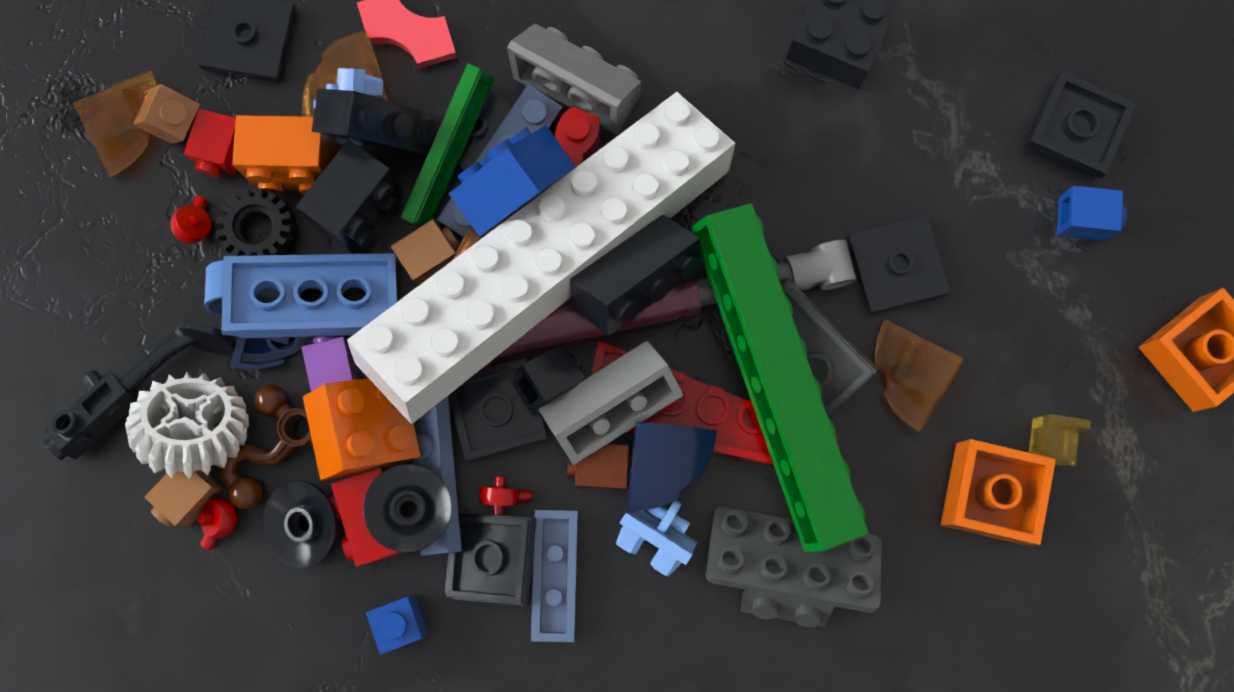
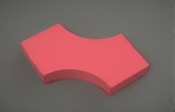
(422, 37)

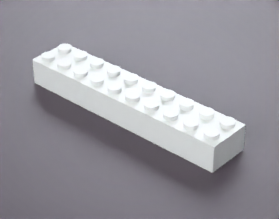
(525, 265)

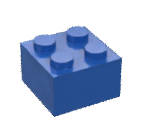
(510, 177)

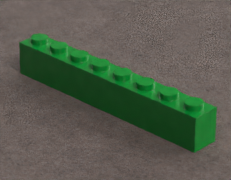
(779, 379)

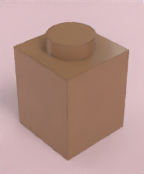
(166, 114)
(426, 251)
(181, 500)

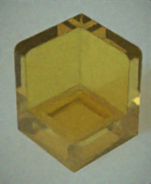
(1057, 437)

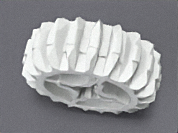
(187, 417)

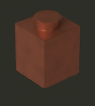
(602, 469)

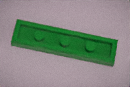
(448, 146)

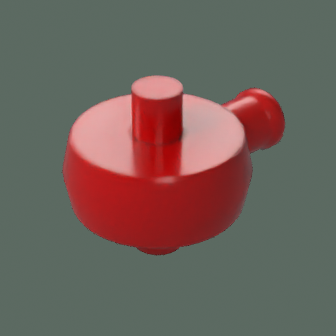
(191, 222)
(502, 495)
(216, 521)

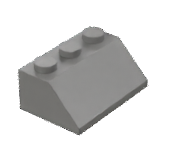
(574, 75)

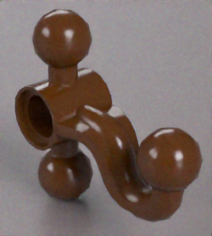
(270, 402)

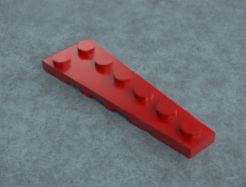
(705, 408)

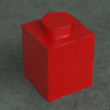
(212, 144)

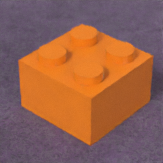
(281, 152)
(1197, 351)
(357, 429)
(998, 492)

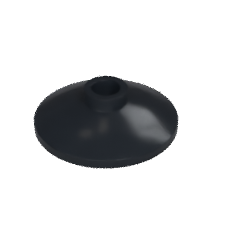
(404, 485)
(287, 527)

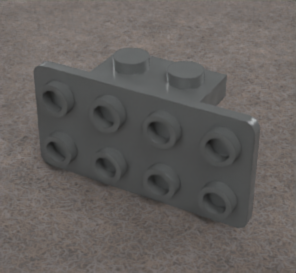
(783, 580)

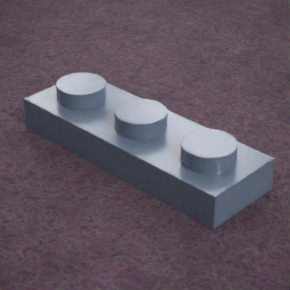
(554, 576)

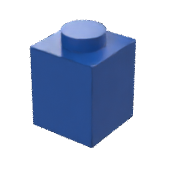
(1091, 213)
(397, 624)

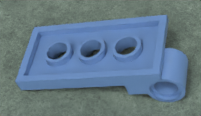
(237, 280)

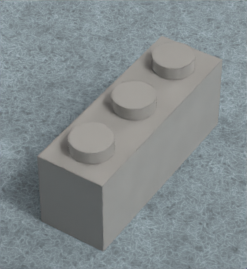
(611, 402)

